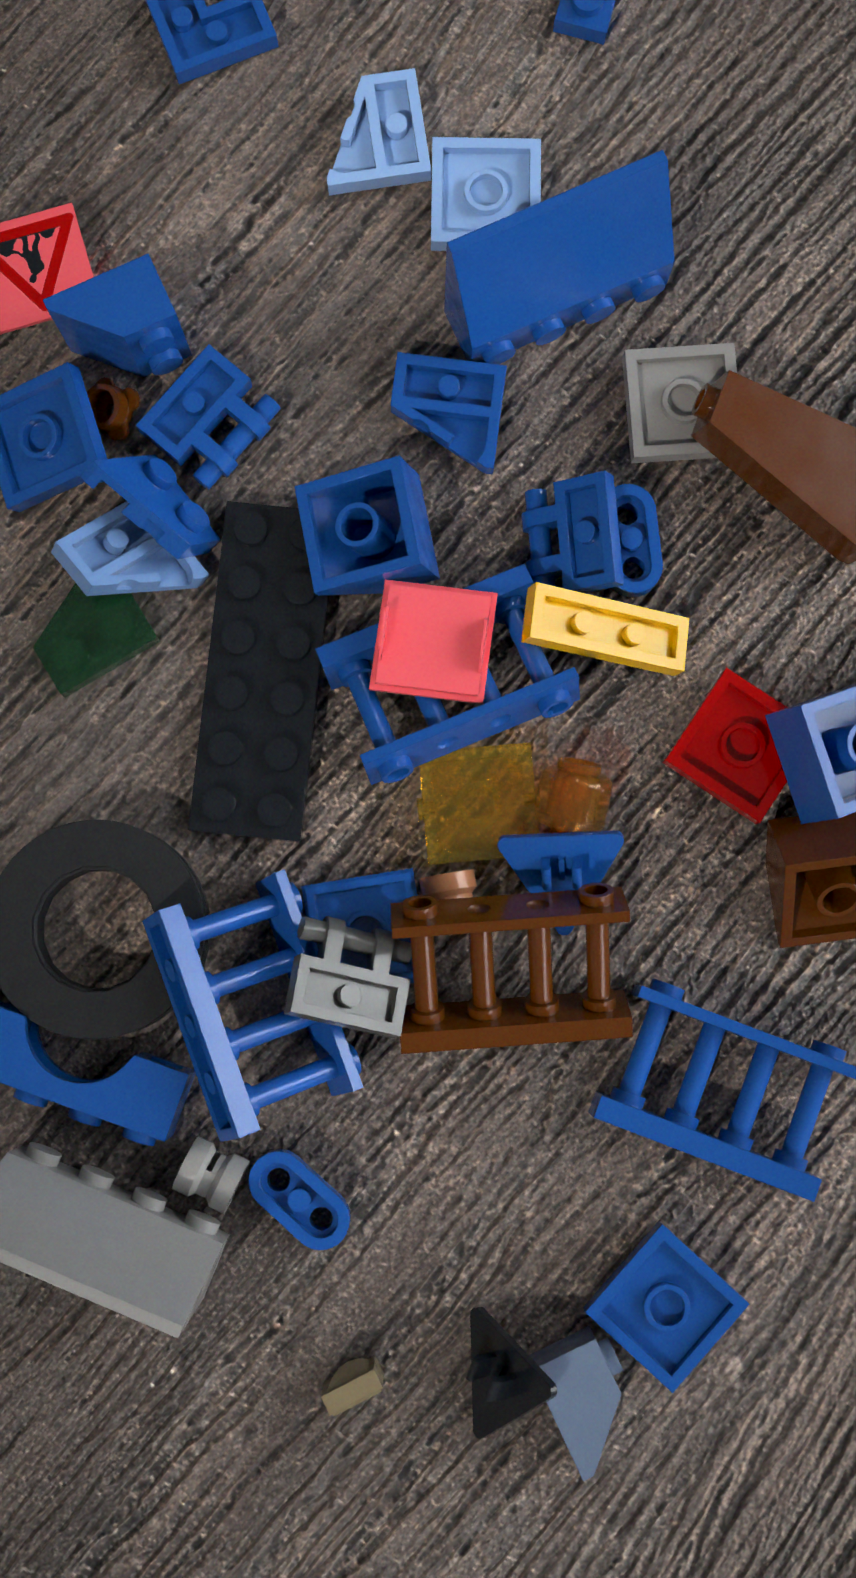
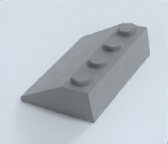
(104, 1239)

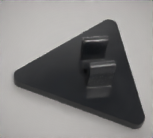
(502, 1377)

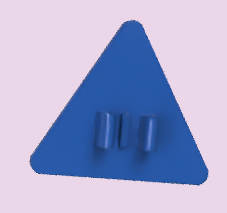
(560, 859)

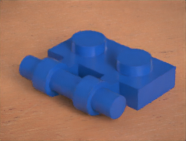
(196, 406)
(586, 533)

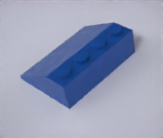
(561, 262)

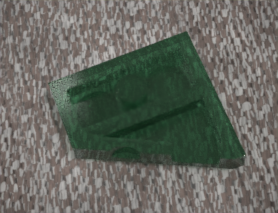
(92, 638)

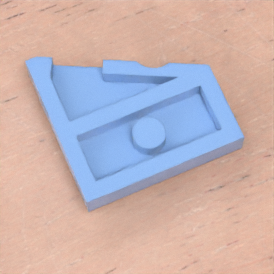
(382, 137)

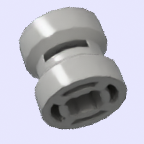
(210, 1174)

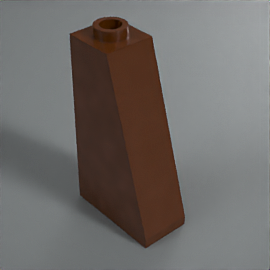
(786, 454)

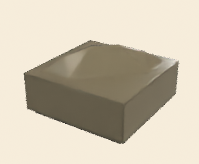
(352, 1384)

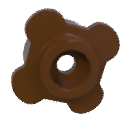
(125, 401)

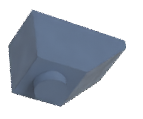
(585, 1393)

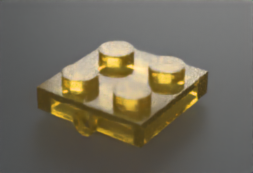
(475, 800)

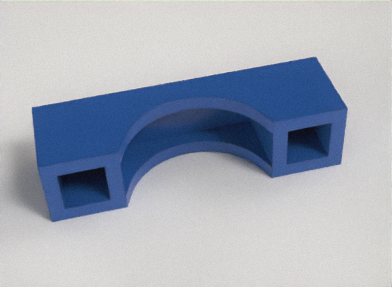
(140, 1097)

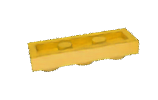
(605, 629)

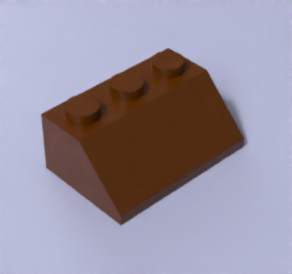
(812, 879)

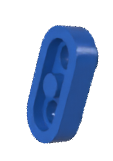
(639, 540)
(295, 1202)

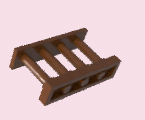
(515, 1021)

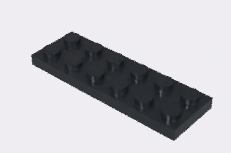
(259, 680)

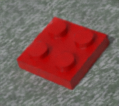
(731, 747)

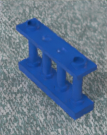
(350, 662)
(216, 1047)
(733, 1144)

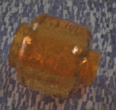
(573, 796)

